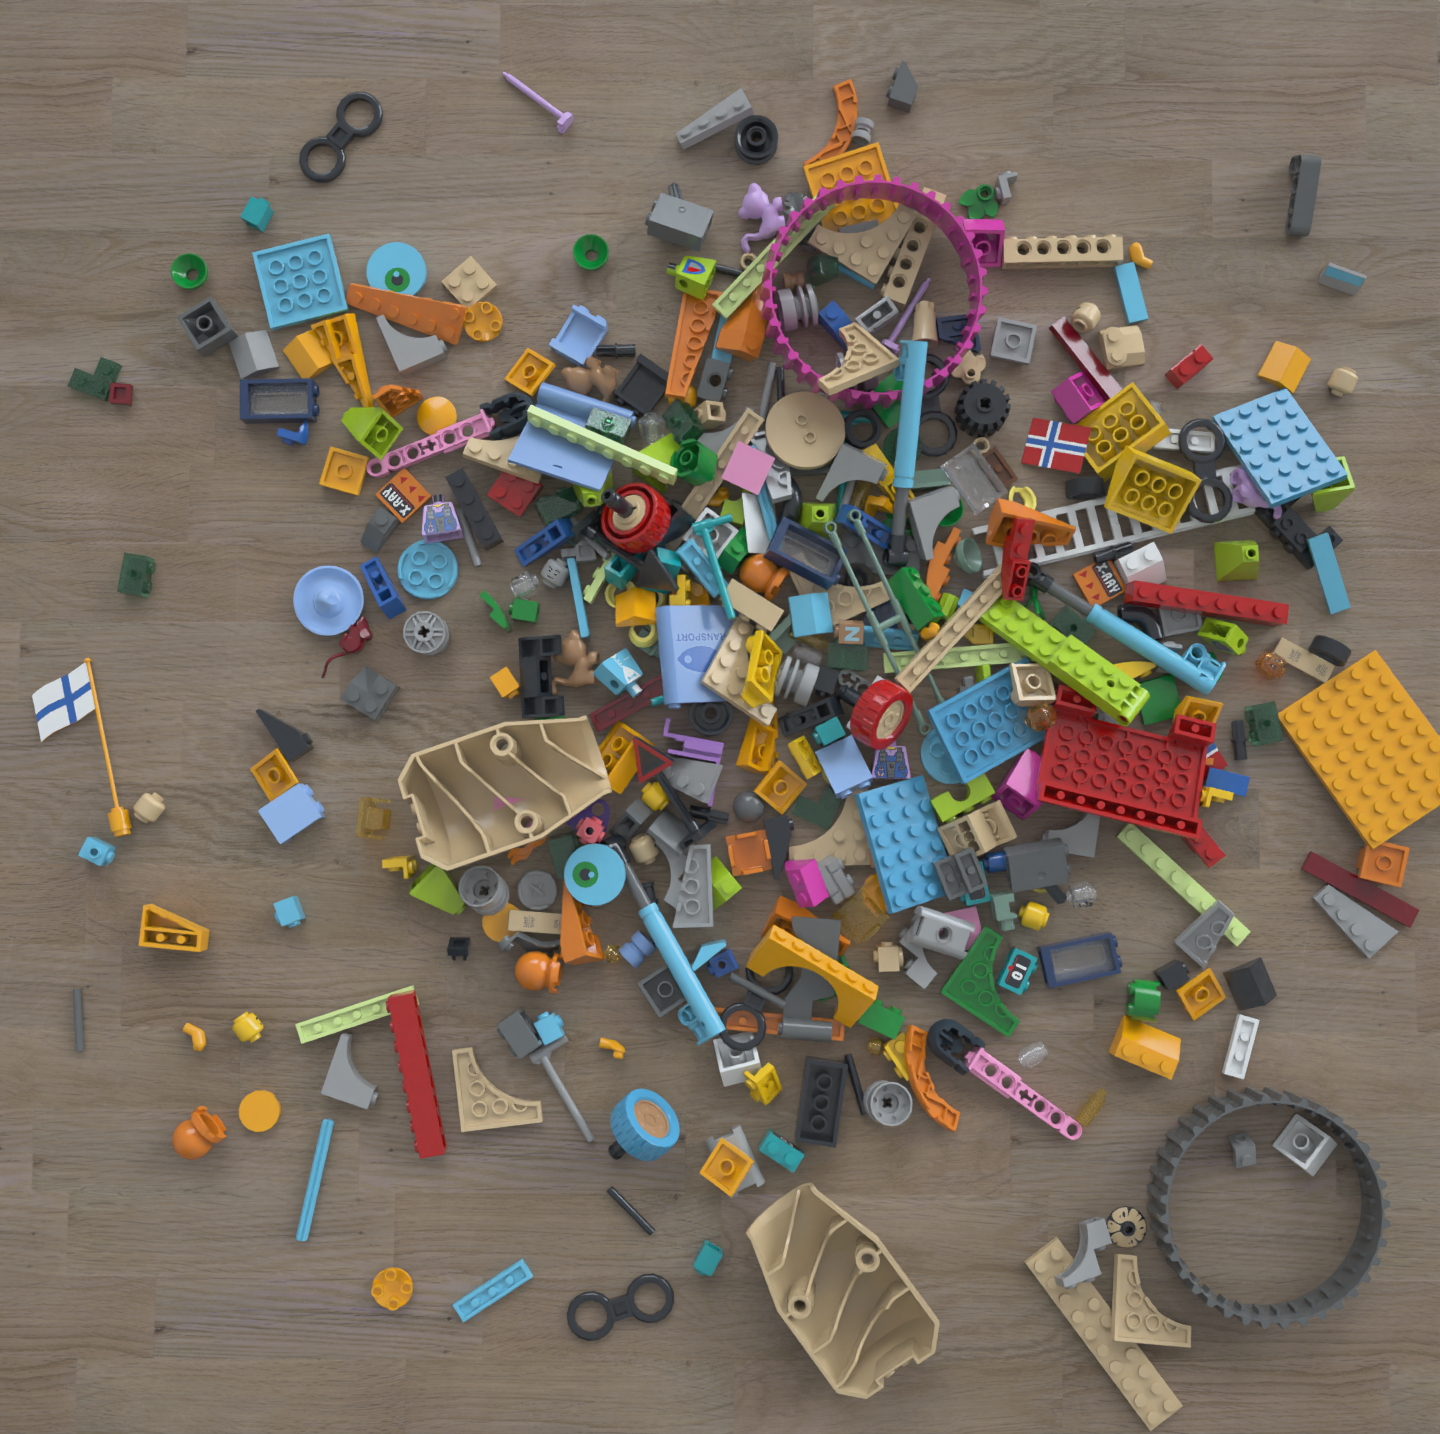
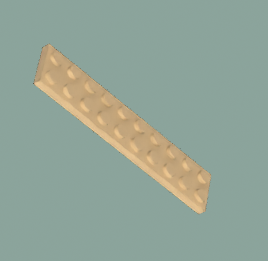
(1092, 1321)

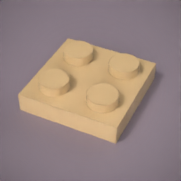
(469, 283)

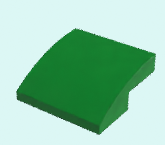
(890, 415)
(498, 613)
(1162, 700)

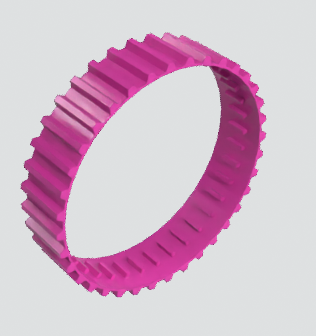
(907, 196)

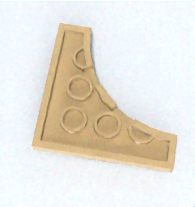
(866, 251)
(863, 360)
(496, 455)
(844, 600)
(729, 670)
(843, 840)
(482, 1103)
(1135, 1316)

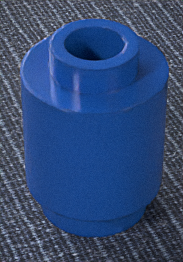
(994, 862)

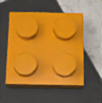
(344, 471)

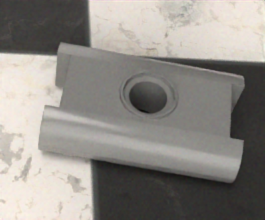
(927, 927)
(739, 1139)

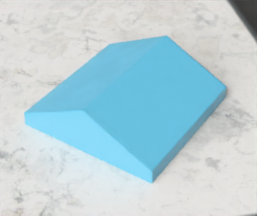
(810, 614)
(707, 951)

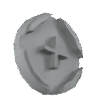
(537, 890)

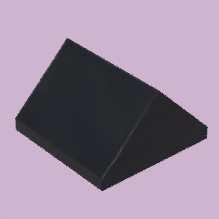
(1250, 984)

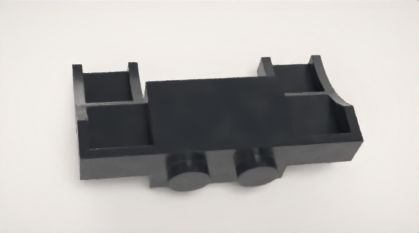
(1293, 532)
(536, 676)

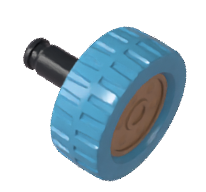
(643, 1126)

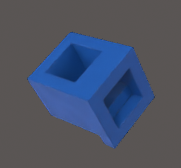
(726, 956)

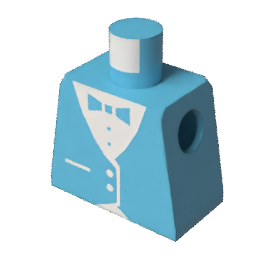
(620, 673)

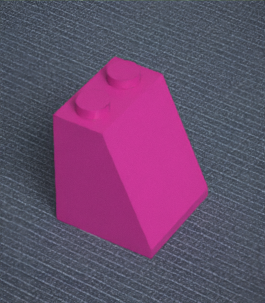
(1018, 786)

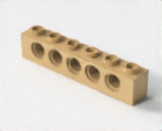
(912, 258)
(1053, 259)

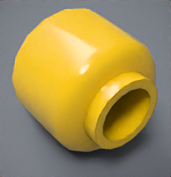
(654, 796)
(1033, 915)
(247, 1027)

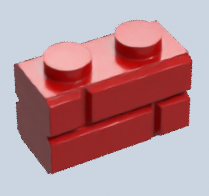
(1189, 366)

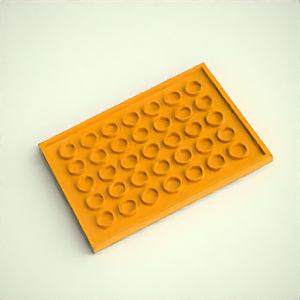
(1369, 748)

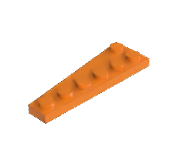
(418, 313)
(691, 336)

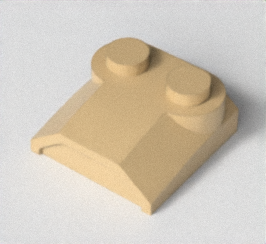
(1122, 347)
(1031, 685)

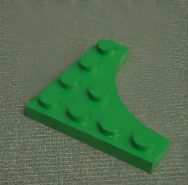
(973, 984)

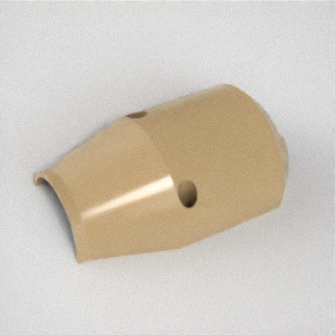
(455, 784)
(841, 1292)

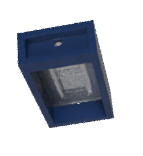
(279, 401)
(805, 553)
(1079, 959)

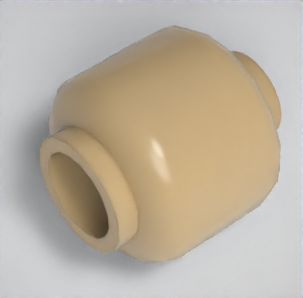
(1085, 317)
(1342, 381)
(149, 807)
(644, 848)

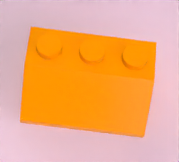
(619, 755)
(1146, 1047)

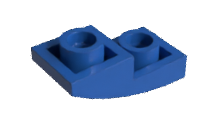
(1227, 781)

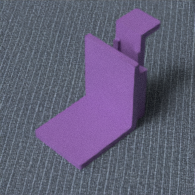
(696, 749)

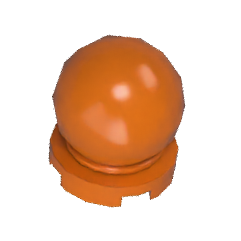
(762, 576)
(537, 971)
(196, 1135)

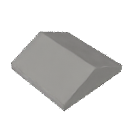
(253, 354)

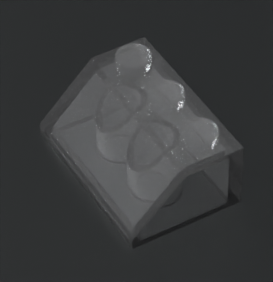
(974, 479)

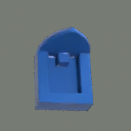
(291, 438)

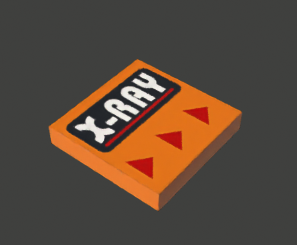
(403, 495)
(1099, 582)

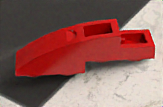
(1014, 559)
(1205, 848)

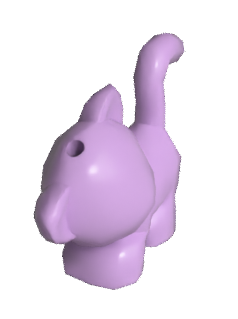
(757, 206)
(1247, 492)

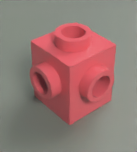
(597, 826)

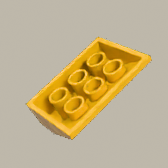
(1118, 423)
(1150, 489)

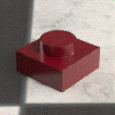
(121, 394)

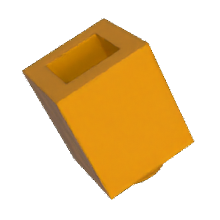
(506, 683)

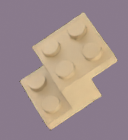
(978, 829)

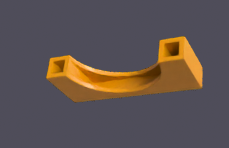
(783, 949)

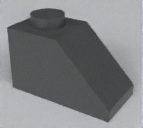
(379, 529)
(631, 820)

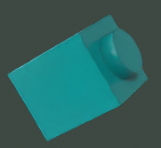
(257, 213)
(707, 1258)

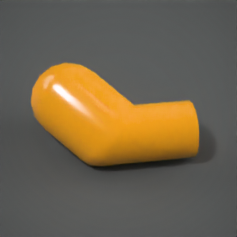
(1137, 256)
(719, 498)
(930, 632)
(198, 1036)
(613, 1045)

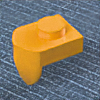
(879, 503)

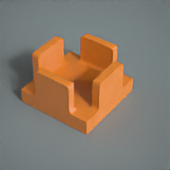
(749, 852)
(1383, 864)

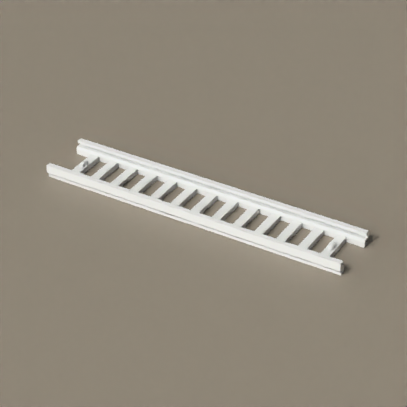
(1137, 536)

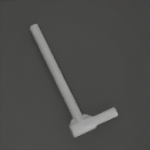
(542, 1056)

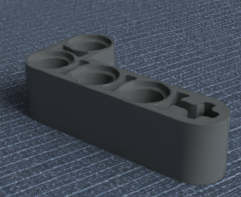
(1303, 193)

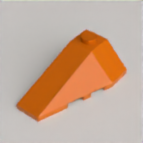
(744, 329)
(396, 399)
(1046, 530)
(782, 914)
(576, 938)

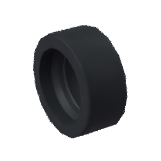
(876, 424)
(1084, 488)
(1330, 650)

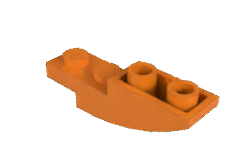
(936, 573)

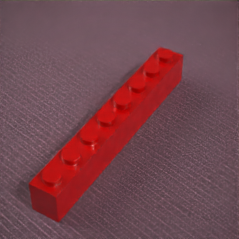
(1206, 603)
(417, 1074)

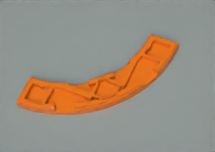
(847, 114)
(921, 1082)

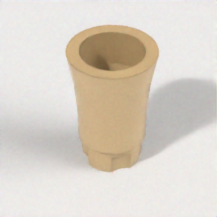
(925, 324)

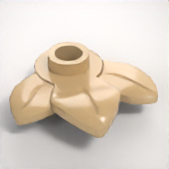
(969, 364)

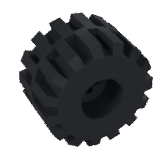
(980, 419)

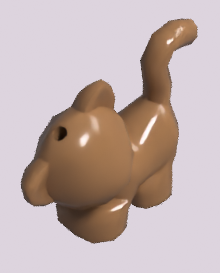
(582, 380)
(575, 654)

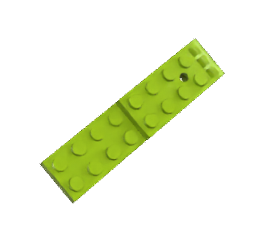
(1067, 660)

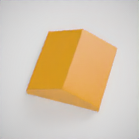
(308, 354)
(1284, 366)
(529, 372)
(635, 607)
(1199, 709)
(274, 775)
(780, 787)
(1200, 994)
(727, 1167)

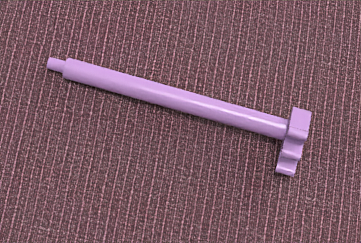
(564, 119)
(889, 344)

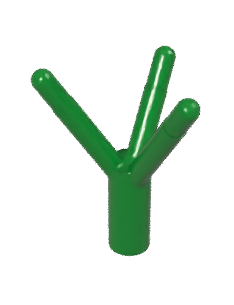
(1034, 598)

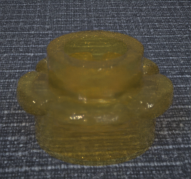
(612, 953)
(875, 1046)

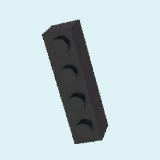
(474, 509)

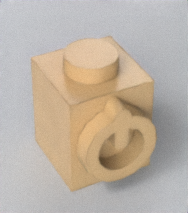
(711, 414)
(888, 957)

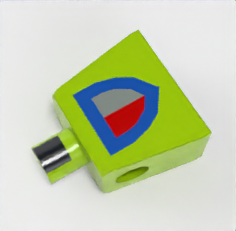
(693, 275)
(1232, 639)

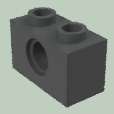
(706, 389)

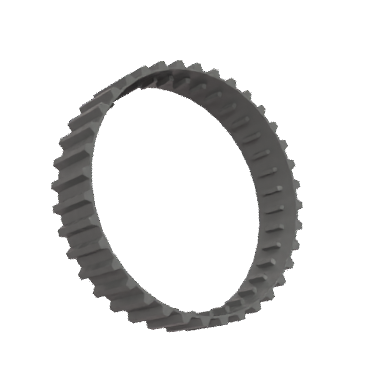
(1361, 1254)

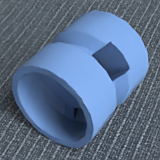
(637, 949)

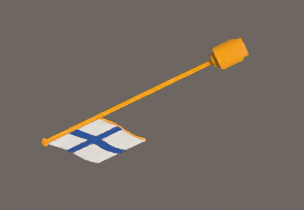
(66, 703)

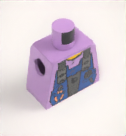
(440, 521)
(890, 763)

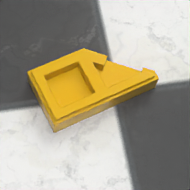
(979, 635)

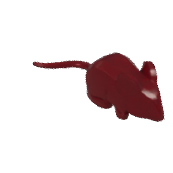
(353, 641)

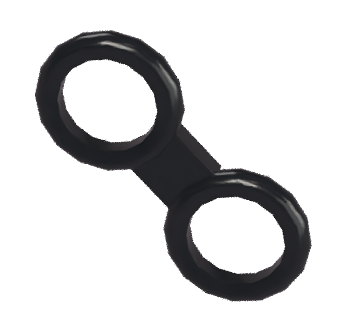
(340, 136)
(931, 410)
(1205, 468)
(754, 1005)
(620, 1307)

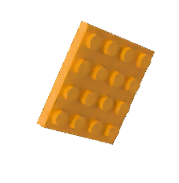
(846, 166)

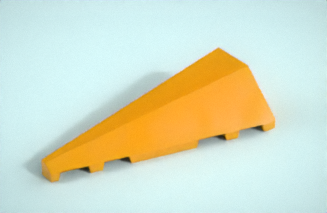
(344, 344)
(758, 746)

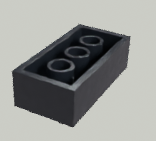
(820, 1101)

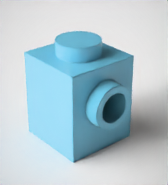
(97, 851)
(289, 912)
(549, 1027)

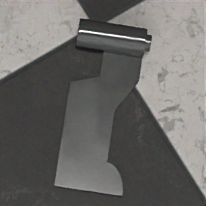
(797, 1012)

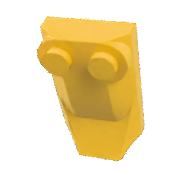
(762, 669)

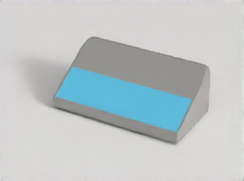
(1341, 278)

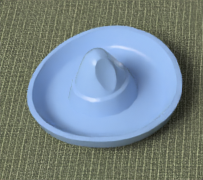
(328, 600)

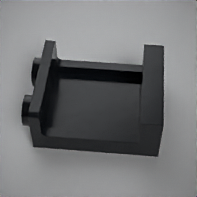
(642, 387)

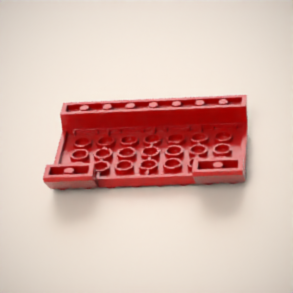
(1124, 769)

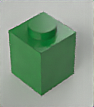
(524, 611)

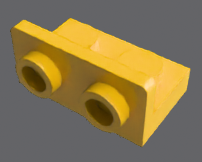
(805, 757)
(1212, 794)
(406, 863)
(895, 1051)
(764, 1084)

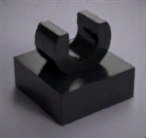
(459, 947)

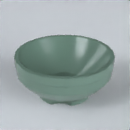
(968, 556)

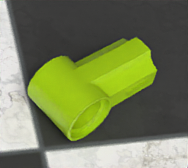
(948, 604)

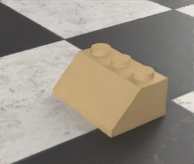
(753, 607)

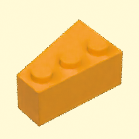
(171, 931)

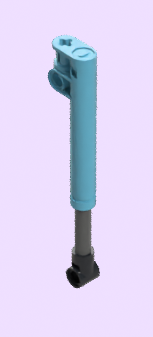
(912, 373)
(1197, 672)
(699, 1012)

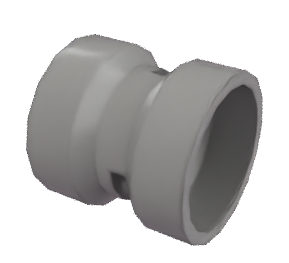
(862, 131)

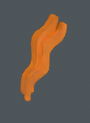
(523, 853)

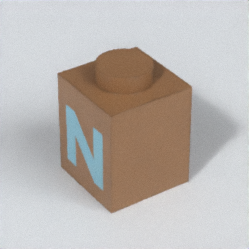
(849, 632)

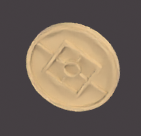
(805, 430)

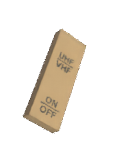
(1304, 660)
(534, 922)

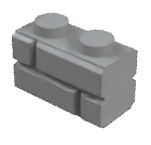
(878, 316)
(836, 882)

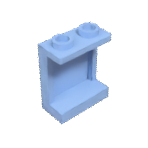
(579, 336)
(844, 767)
(292, 812)

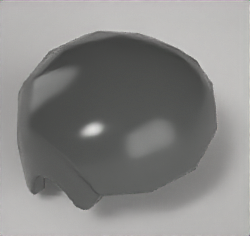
(748, 806)

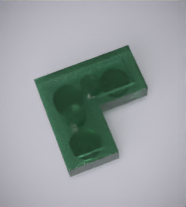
(99, 383)
(818, 813)

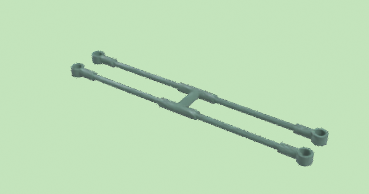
(876, 626)

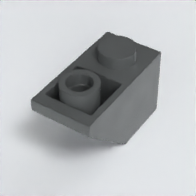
(904, 89)

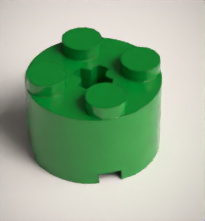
(694, 462)
(1143, 1000)

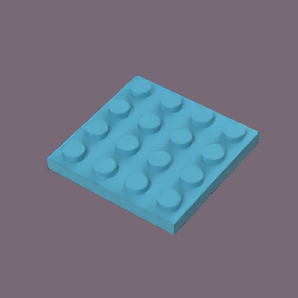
(300, 282)

